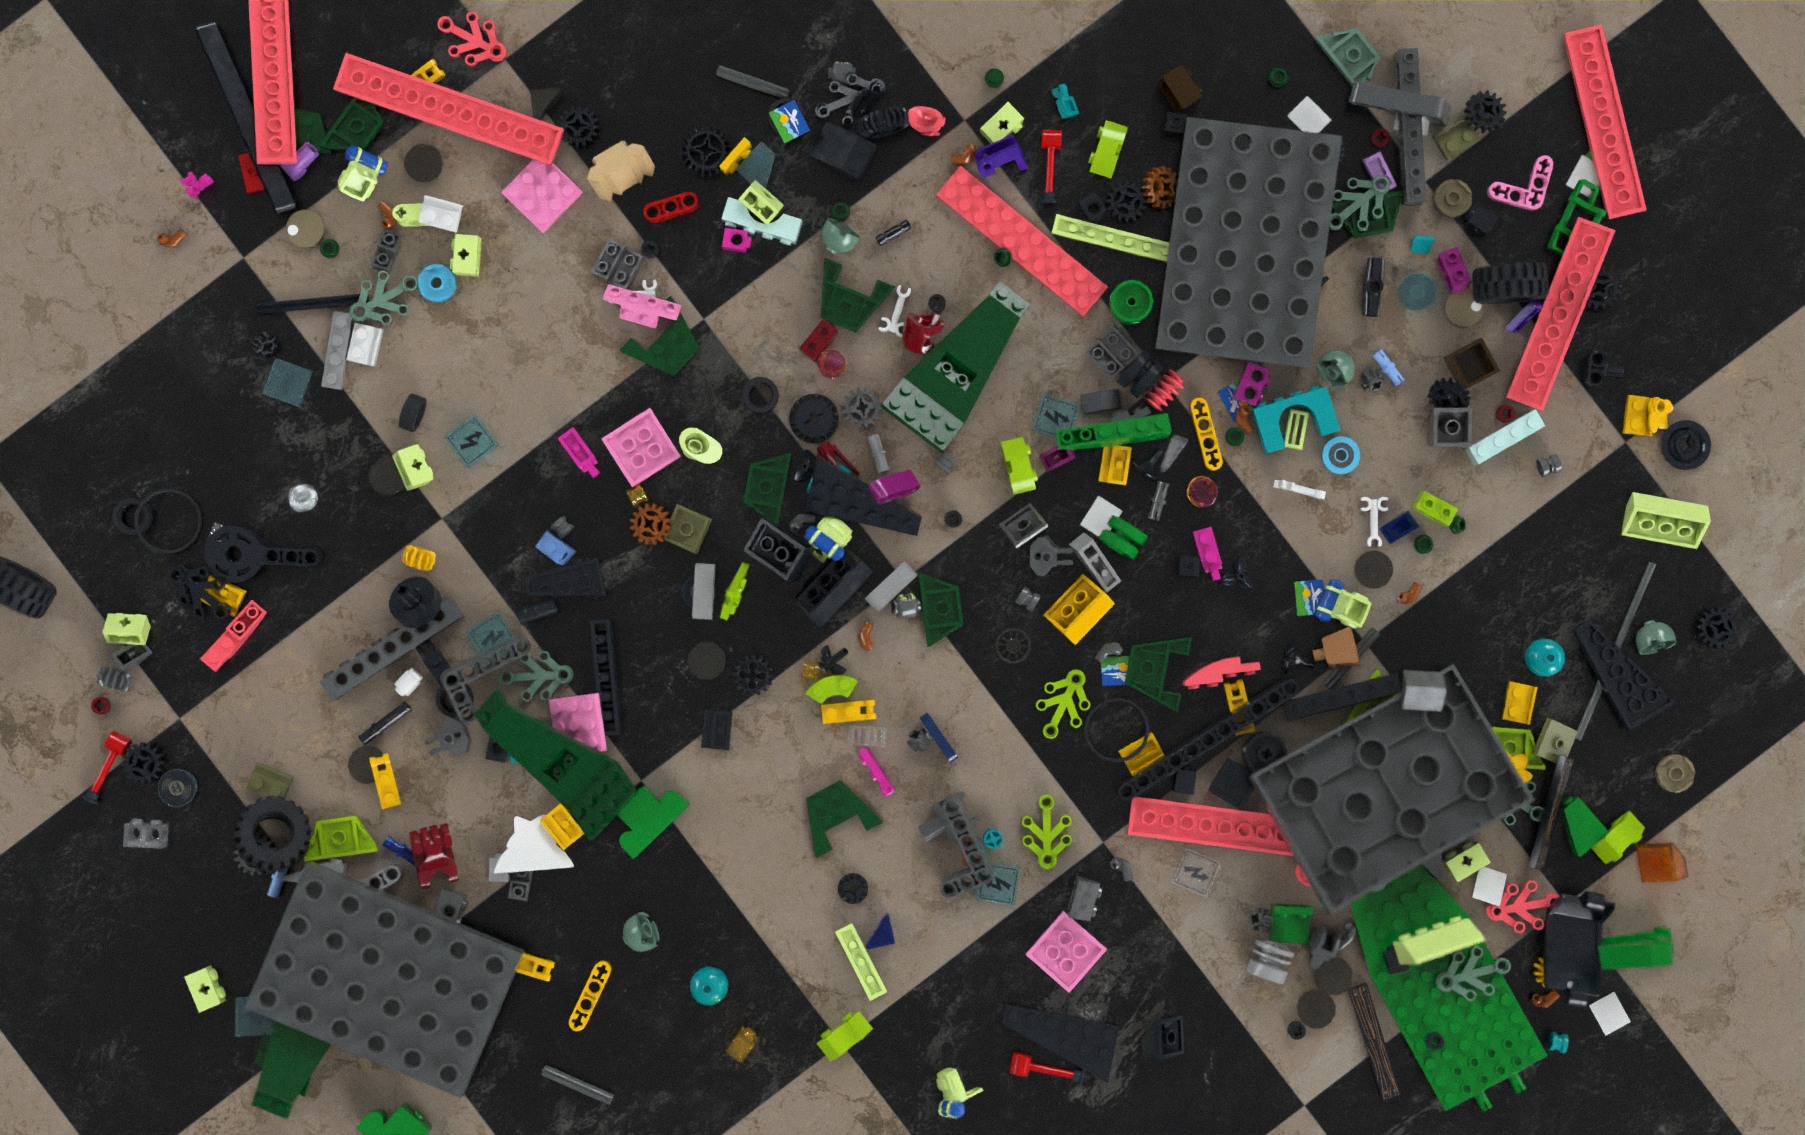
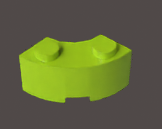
(1108, 149)
(1018, 465)
(831, 686)
(1622, 834)
(844, 1036)

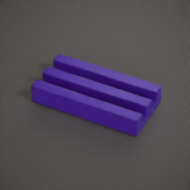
(1524, 316)

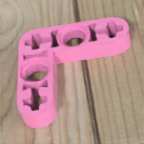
(1525, 194)

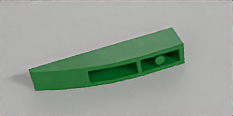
(1114, 433)

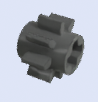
(1371, 380)
(919, 739)
(1260, 919)

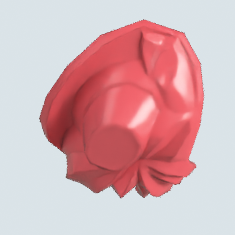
(926, 120)

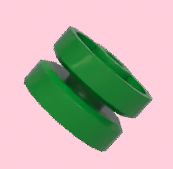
(1126, 292)
(1122, 537)

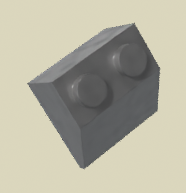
(1450, 427)
(1083, 899)

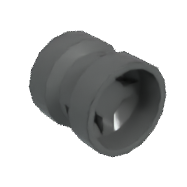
(1549, 465)
(1028, 599)

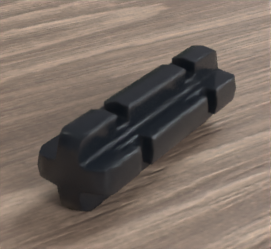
(893, 232)

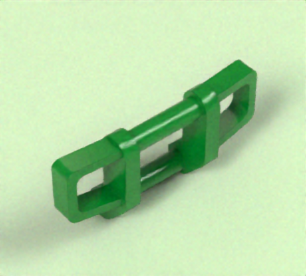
(1560, 229)

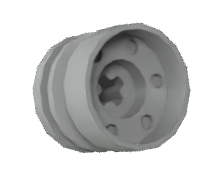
(1270, 961)

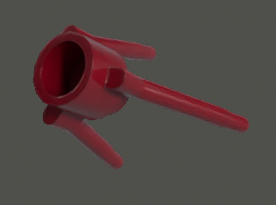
(828, 451)

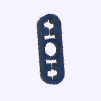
(938, 737)

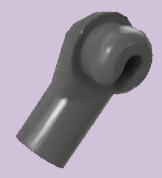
(800, 520)
(1107, 649)
(1123, 866)
(1349, 935)

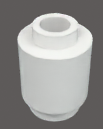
(408, 682)

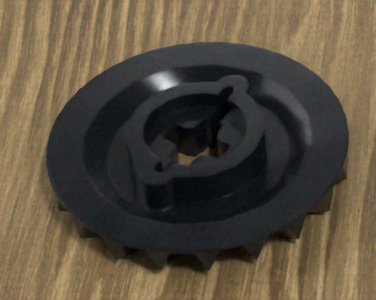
(817, 405)
(1696, 437)

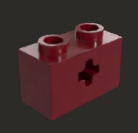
(818, 340)

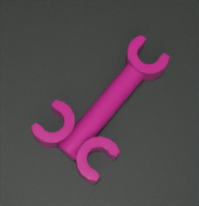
(196, 186)

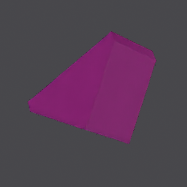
(1055, 458)

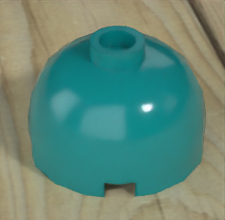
(1544, 657)
(709, 985)

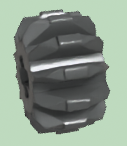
(114, 678)

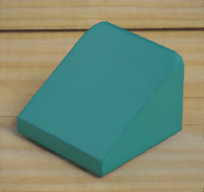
(1421, 244)

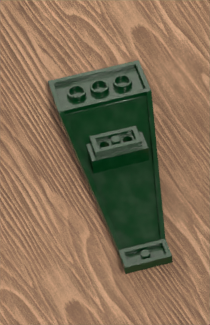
(934, 399)
(574, 773)
(287, 1068)

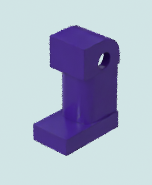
(999, 154)

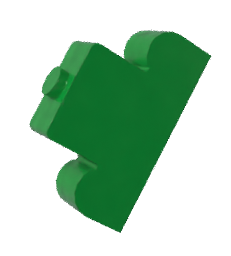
(648, 818)
(402, 1122)

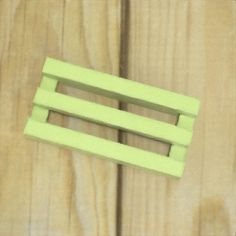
(1295, 429)

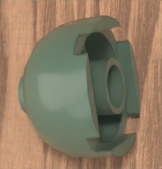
(838, 237)
(1336, 367)
(1654, 636)
(640, 933)

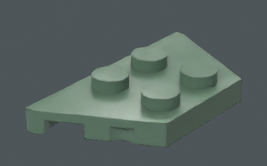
(1350, 54)

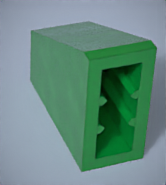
(1580, 825)

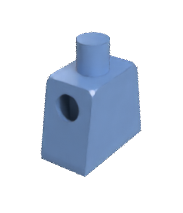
(555, 548)

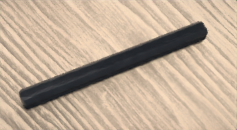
(306, 304)

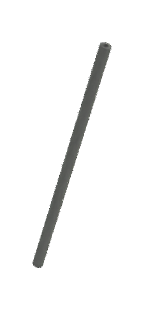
(1619, 641)

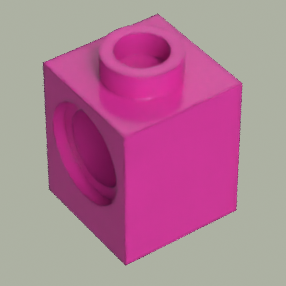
(729, 234)

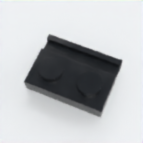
(717, 729)

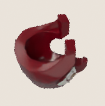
(916, 334)

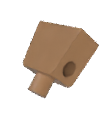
(1338, 649)

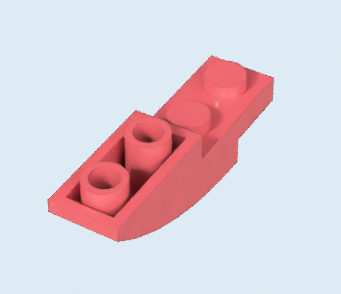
(234, 636)
(1212, 672)

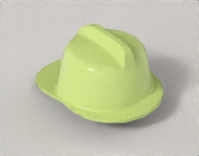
(699, 446)

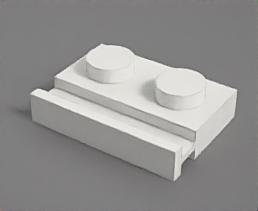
(440, 213)
(364, 344)

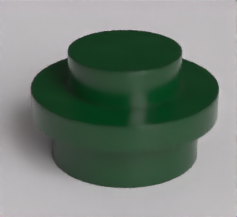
(1278, 77)
(994, 78)
(840, 211)
(329, 248)
(1003, 257)
(1234, 436)
(1457, 525)
(1423, 544)

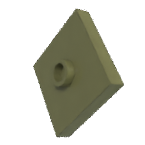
(687, 529)
(1554, 741)

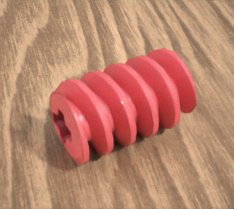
(1164, 390)

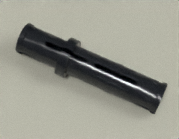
(366, 737)

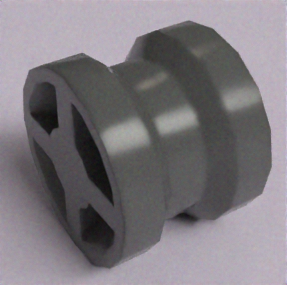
(945, 462)
(561, 527)

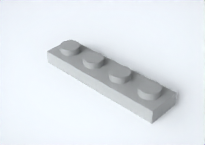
(337, 350)

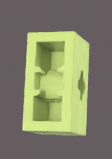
(1007, 115)
(761, 202)
(471, 264)
(412, 476)
(126, 629)
(1476, 860)
(204, 998)

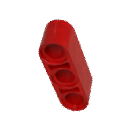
(661, 206)

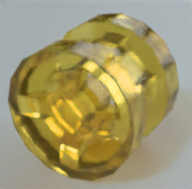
(637, 495)
(810, 670)

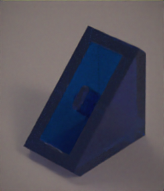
(1399, 526)
(882, 935)

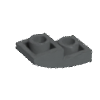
(386, 250)
(1137, 413)
(520, 885)

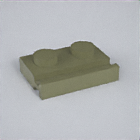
(1456, 138)
(269, 781)

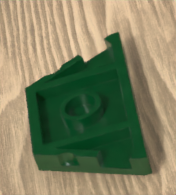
(354, 127)
(310, 128)
(1385, 224)
(767, 486)
(940, 608)

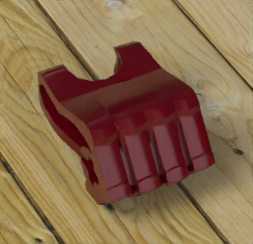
(433, 853)

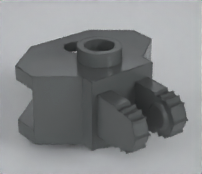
(1049, 555)
(449, 737)
(1323, 946)

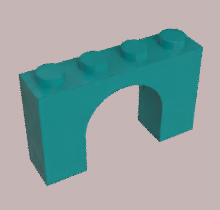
(1316, 402)

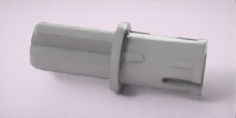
(878, 453)

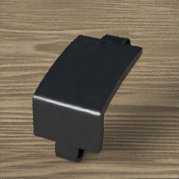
(1572, 945)

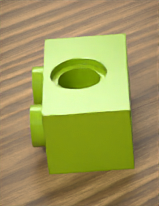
(1434, 508)

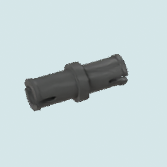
(1158, 500)

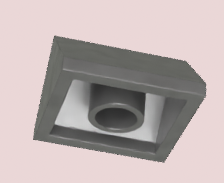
(1023, 525)
(1423, 690)

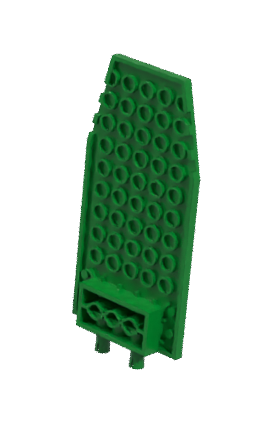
(1482, 1037)

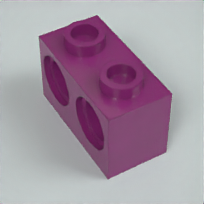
(1453, 270)
(1247, 382)

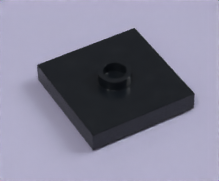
(1232, 784)

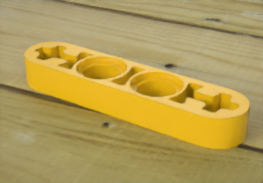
(1203, 434)
(591, 996)

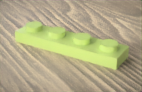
(861, 961)

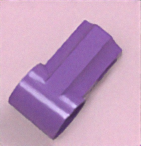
(305, 156)

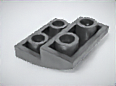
(618, 264)
(1112, 352)

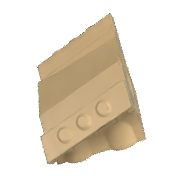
(619, 169)

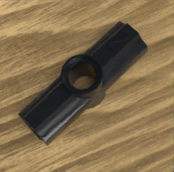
(1372, 299)

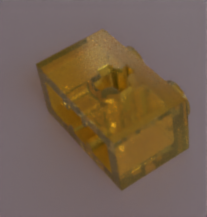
(742, 1043)

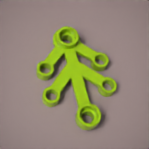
(1064, 700)
(1047, 835)

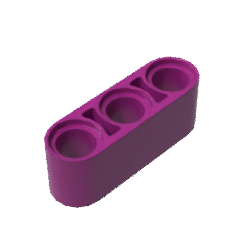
(894, 486)

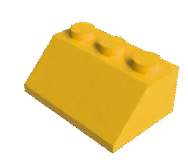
(1079, 609)

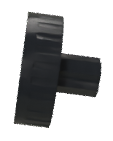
(409, 595)

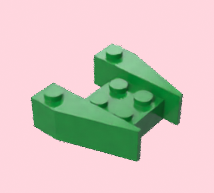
(1638, 949)

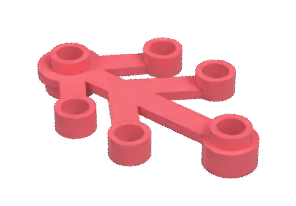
(474, 41)
(1519, 906)

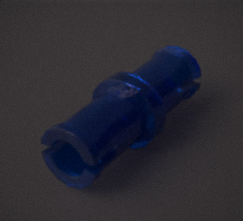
(399, 849)

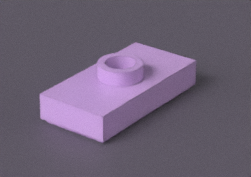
(1376, 166)

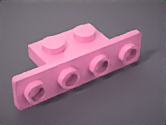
(641, 307)

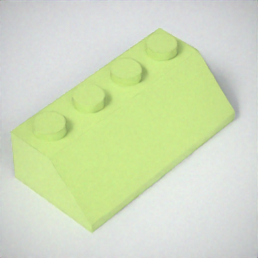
(1665, 520)
(1436, 941)

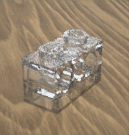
(145, 838)

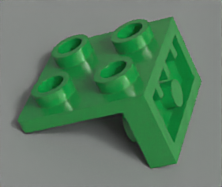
(1290, 923)

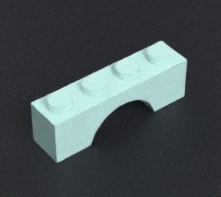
(785, 228)
(1504, 437)

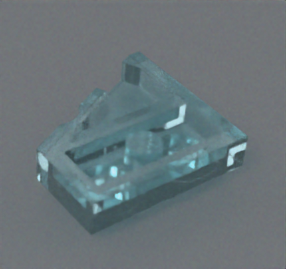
(757, 165)

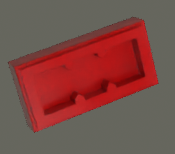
(250, 175)

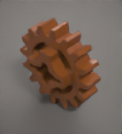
(1160, 187)
(644, 529)

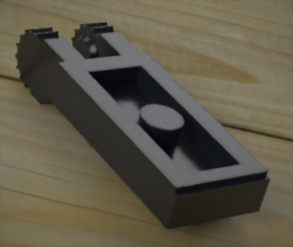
(435, 663)

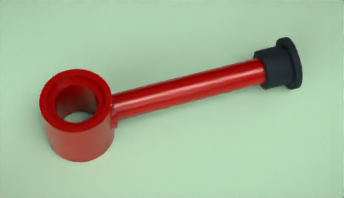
(1050, 141)
(116, 745)
(1022, 1064)

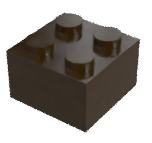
(1180, 89)
(1471, 363)

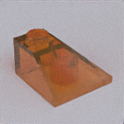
(1661, 862)

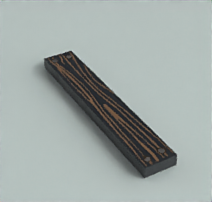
(1551, 812)
(1374, 1041)

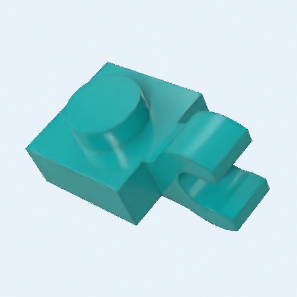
(1065, 104)

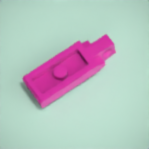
(579, 451)
(1208, 552)
(876, 772)

